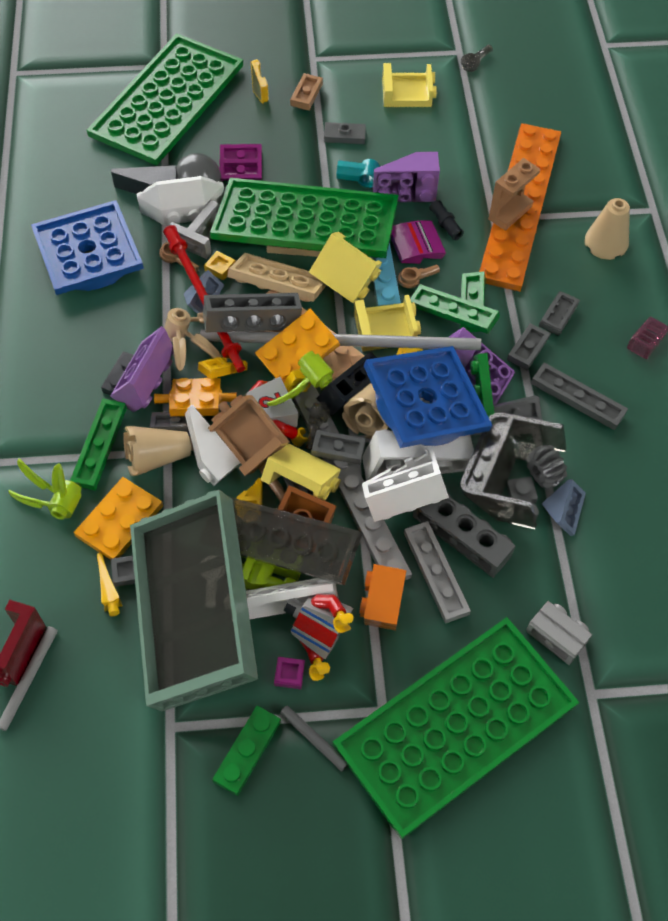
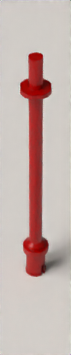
(178, 247)

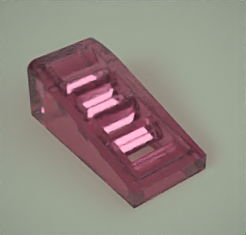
(641, 347)

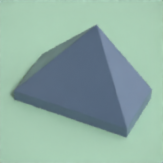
(212, 286)
(566, 506)

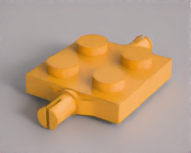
(202, 393)

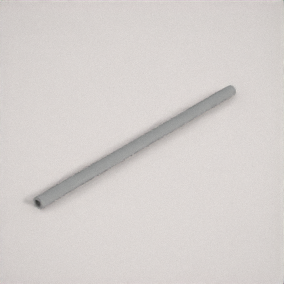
(362, 340)

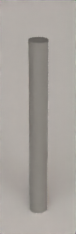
(27, 678)

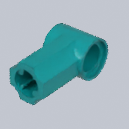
(359, 172)

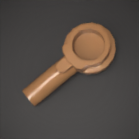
(167, 256)
(411, 277)

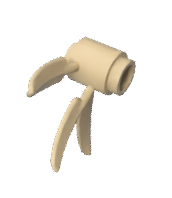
(177, 329)

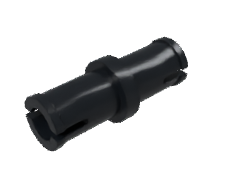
(446, 220)

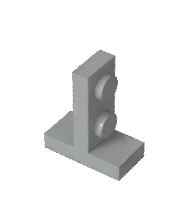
(198, 230)

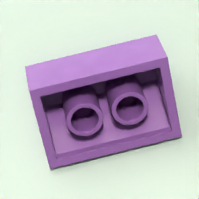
(144, 371)

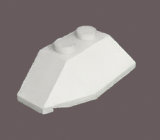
(179, 199)

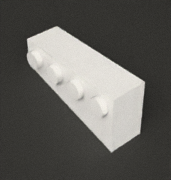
(385, 454)

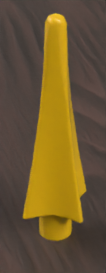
(109, 595)

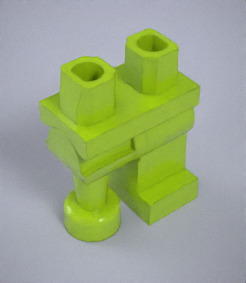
(259, 574)

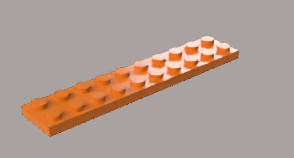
(510, 250)

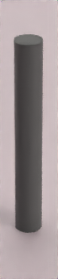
(313, 737)

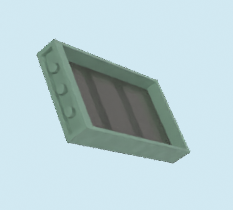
(191, 602)

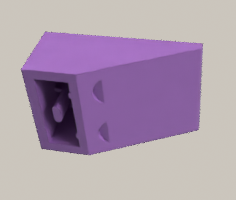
(410, 177)
(499, 371)

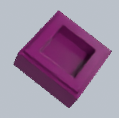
(289, 673)

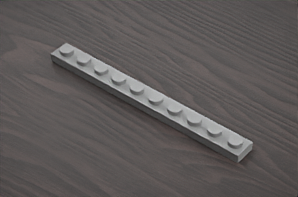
(375, 534)

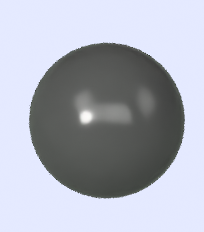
(198, 165)

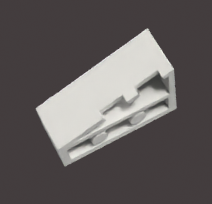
(406, 488)

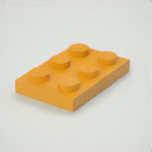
(296, 340)
(109, 523)

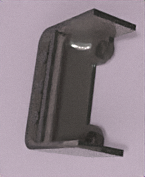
(494, 457)

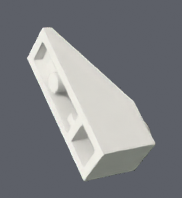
(211, 453)

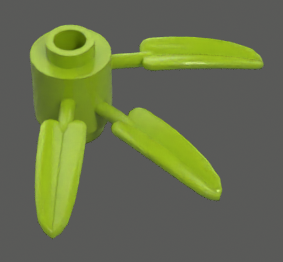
(315, 371)
(65, 492)

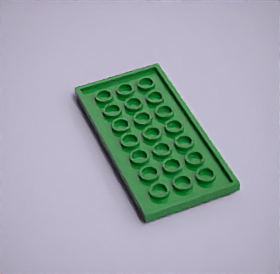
(165, 99)
(304, 216)
(454, 726)

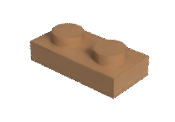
(306, 91)

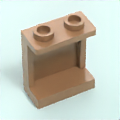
(508, 196)
(248, 433)

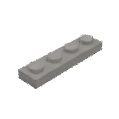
(437, 572)

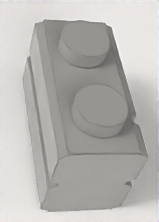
(559, 632)

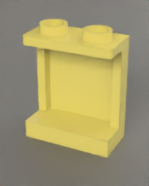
(408, 88)
(345, 268)
(386, 320)
(302, 469)

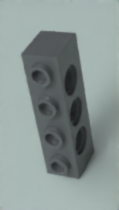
(250, 312)
(467, 543)

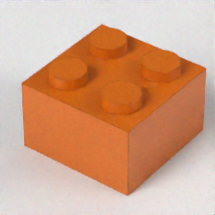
(384, 596)

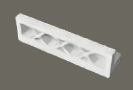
(272, 599)

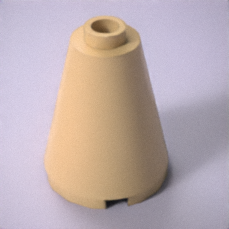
(610, 230)
(362, 413)
(154, 448)

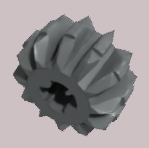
(546, 466)

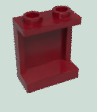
(21, 642)

